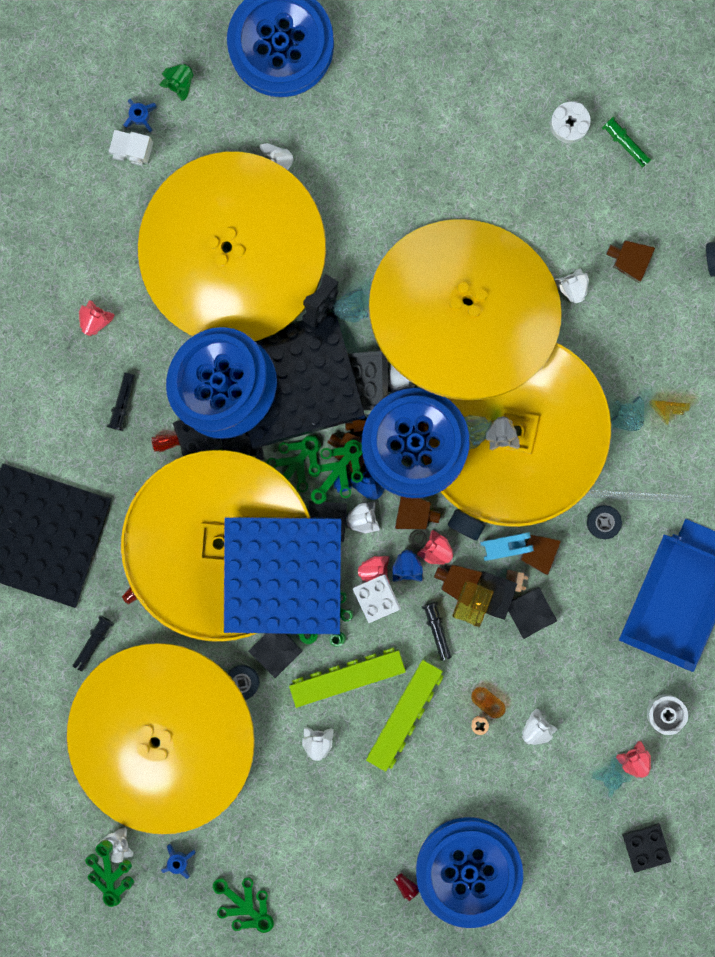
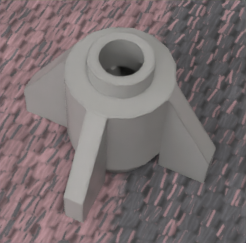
(502, 434)

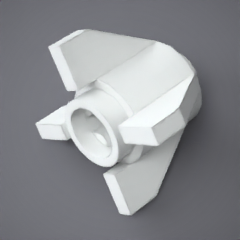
(280, 156)
(574, 286)
(363, 518)
(537, 729)
(317, 743)
(120, 845)

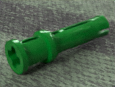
(619, 135)

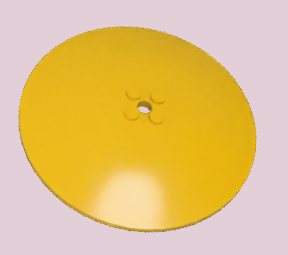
(273, 238)
(455, 346)
(558, 453)
(173, 529)
(200, 728)

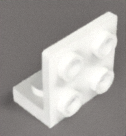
(376, 598)

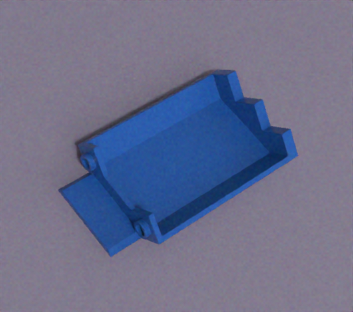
(676, 599)

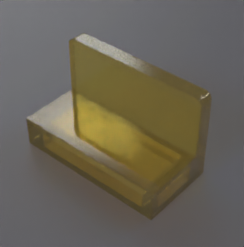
(472, 603)

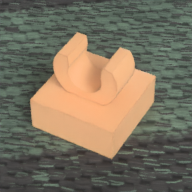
(516, 577)

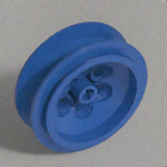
(292, 76)
(208, 354)
(412, 408)
(471, 906)

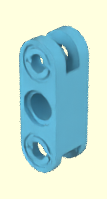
(506, 546)

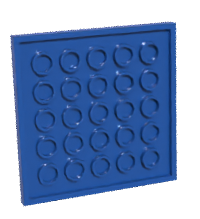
(282, 575)

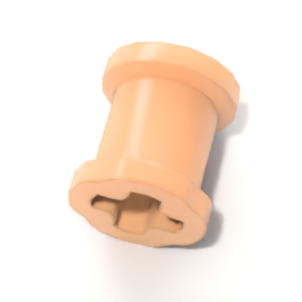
(478, 731)

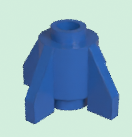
(143, 118)
(368, 486)
(407, 567)
(181, 858)

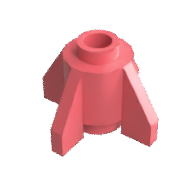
(93, 318)
(436, 550)
(373, 568)
(636, 761)

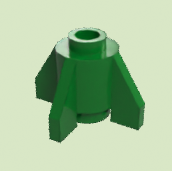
(178, 79)

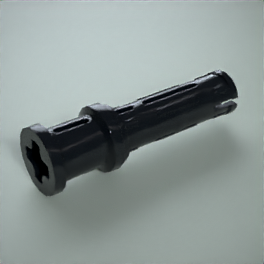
(119, 411)
(435, 621)
(97, 635)

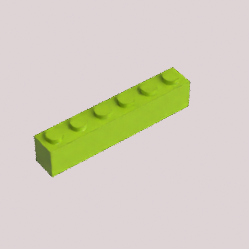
(347, 678)
(404, 715)

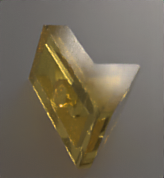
(663, 408)

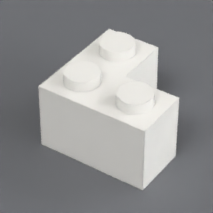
(131, 146)

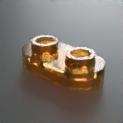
(487, 702)

